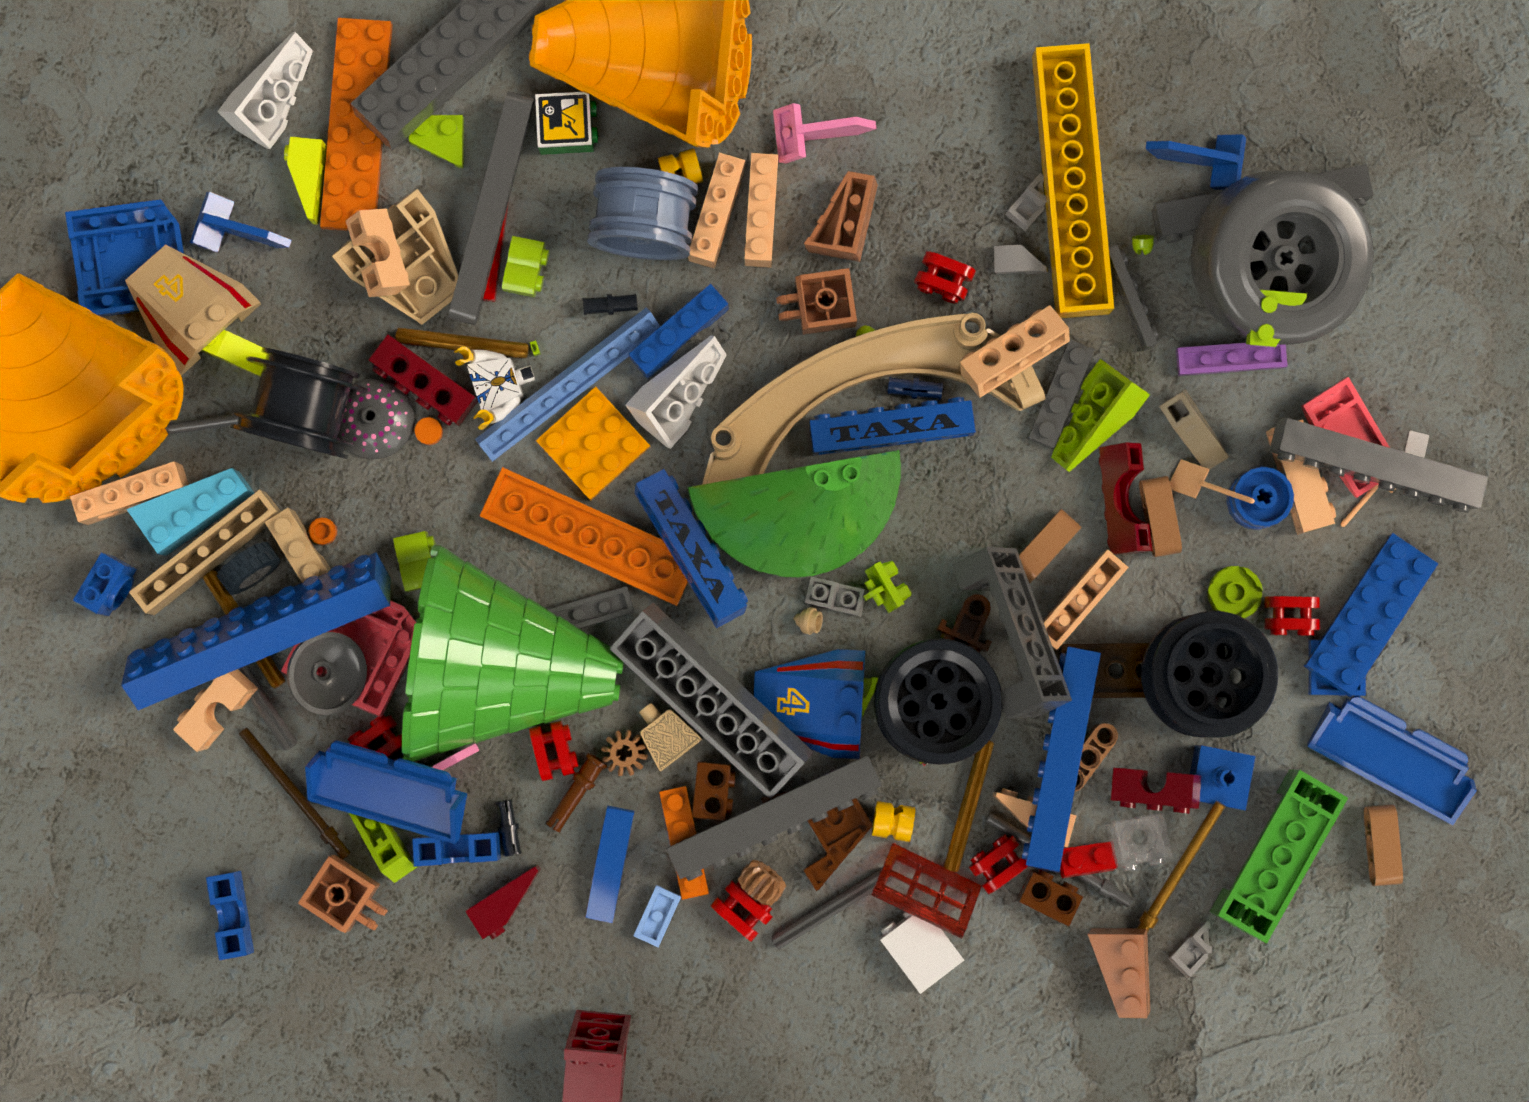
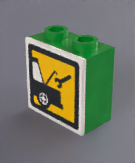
(565, 123)

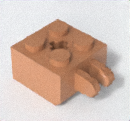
(814, 316)
(358, 892)

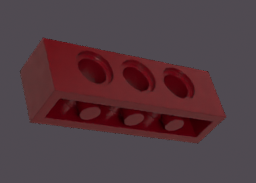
(392, 352)

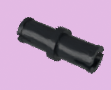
(610, 304)
(508, 827)

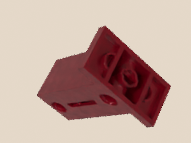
(596, 1057)

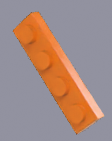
(680, 827)

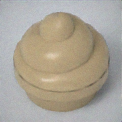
(809, 620)

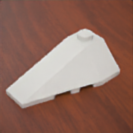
(264, 98)
(671, 396)

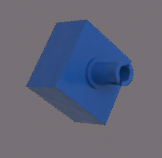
(1224, 776)

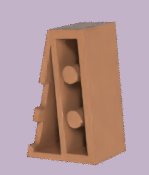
(846, 220)
(1125, 967)

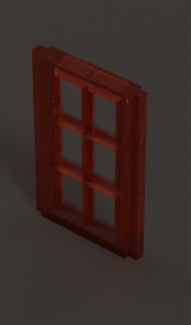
(918, 909)

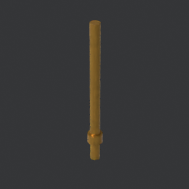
(1150, 917)

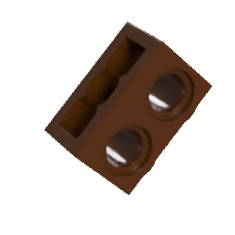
(705, 790)
(1047, 902)

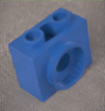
(106, 585)

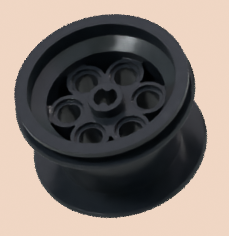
(299, 402)
(1247, 652)
(968, 670)

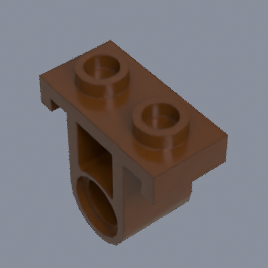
(967, 626)

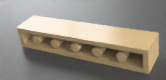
(205, 553)

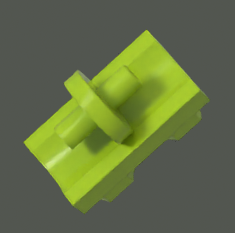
(883, 589)

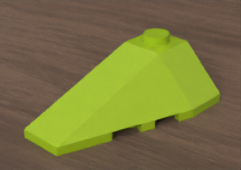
(1103, 409)

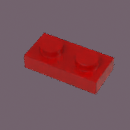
(1087, 860)

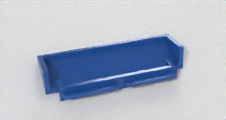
(1400, 761)
(387, 790)

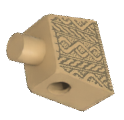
(666, 736)

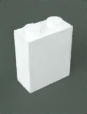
(920, 950)

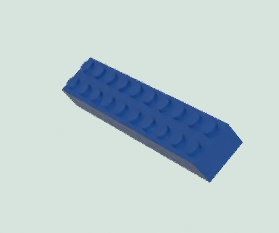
(257, 630)

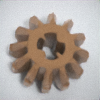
(620, 745)
(761, 882)

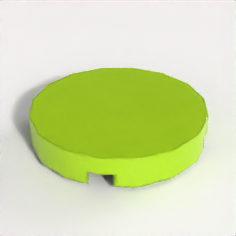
(1235, 591)

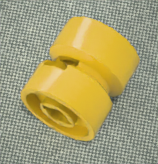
(688, 163)
(893, 821)

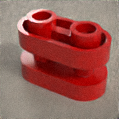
(929, 281)
(1304, 625)
(383, 728)
(560, 736)
(982, 863)
(757, 910)

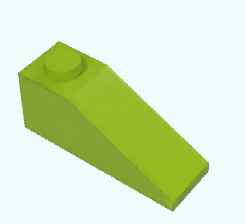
(385, 847)

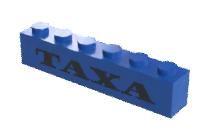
(892, 427)
(690, 548)

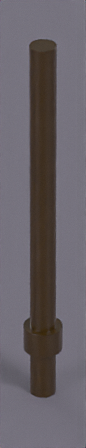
(328, 834)

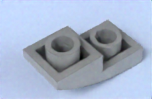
(835, 596)

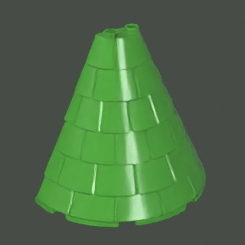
(801, 516)
(493, 662)

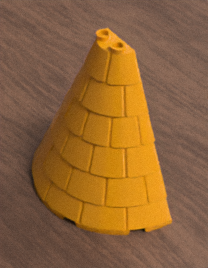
(655, 59)
(75, 395)

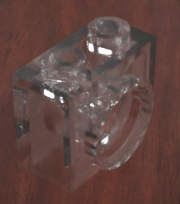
(1152, 849)

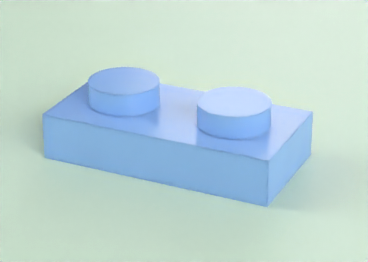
(657, 916)

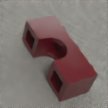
(1180, 790)

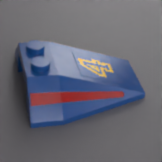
(818, 699)

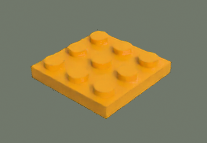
(593, 443)

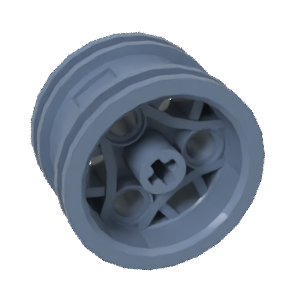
(642, 213)

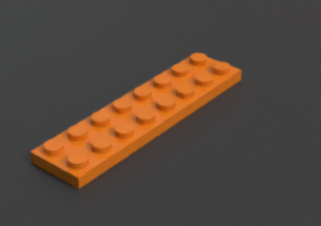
(352, 148)
(584, 535)

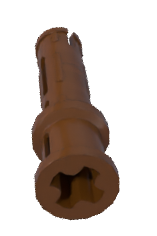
(583, 781)

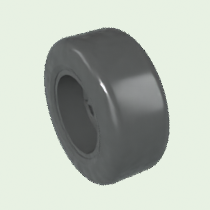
(1338, 261)

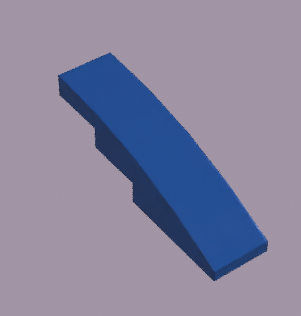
(610, 864)

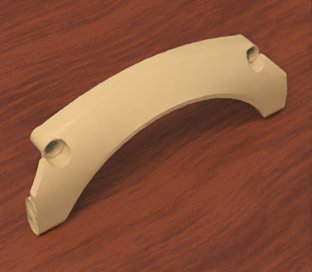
(908, 348)

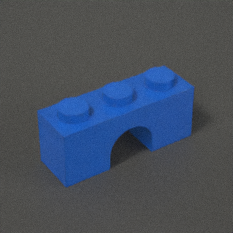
(469, 848)
(234, 930)

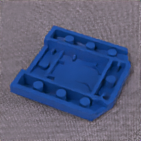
(112, 245)

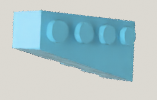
(185, 512)

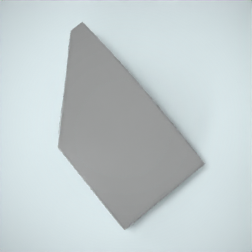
(1029, 204)
(1016, 259)
(1192, 951)

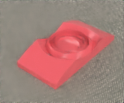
(1344, 412)

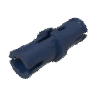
(915, 388)

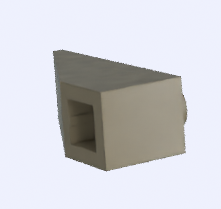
(1194, 429)

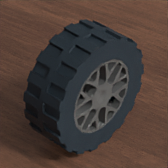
(248, 568)

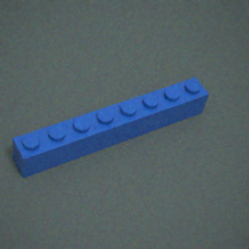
(1062, 762)

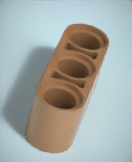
(1161, 515)
(1048, 544)
(1099, 751)
(1383, 845)

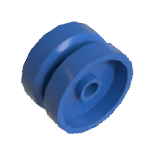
(1275, 493)

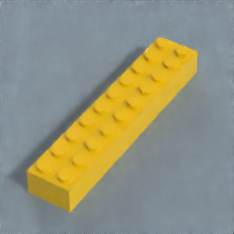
(1072, 181)

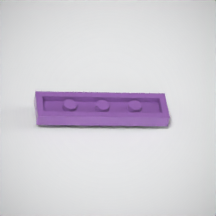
(1229, 358)

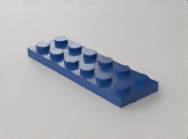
(1371, 615)

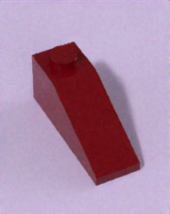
(498, 908)

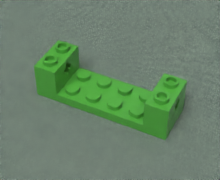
(1280, 856)

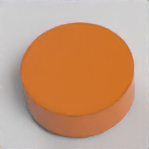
(428, 431)
(322, 531)

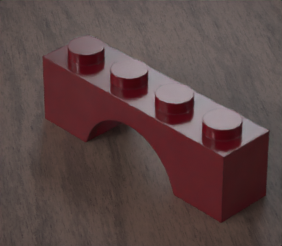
(1119, 467)

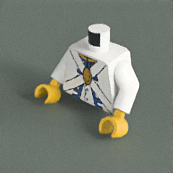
(495, 383)

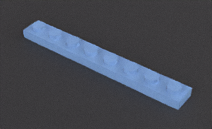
(567, 385)

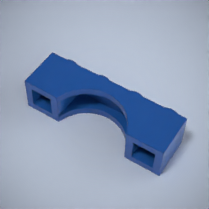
(674, 333)

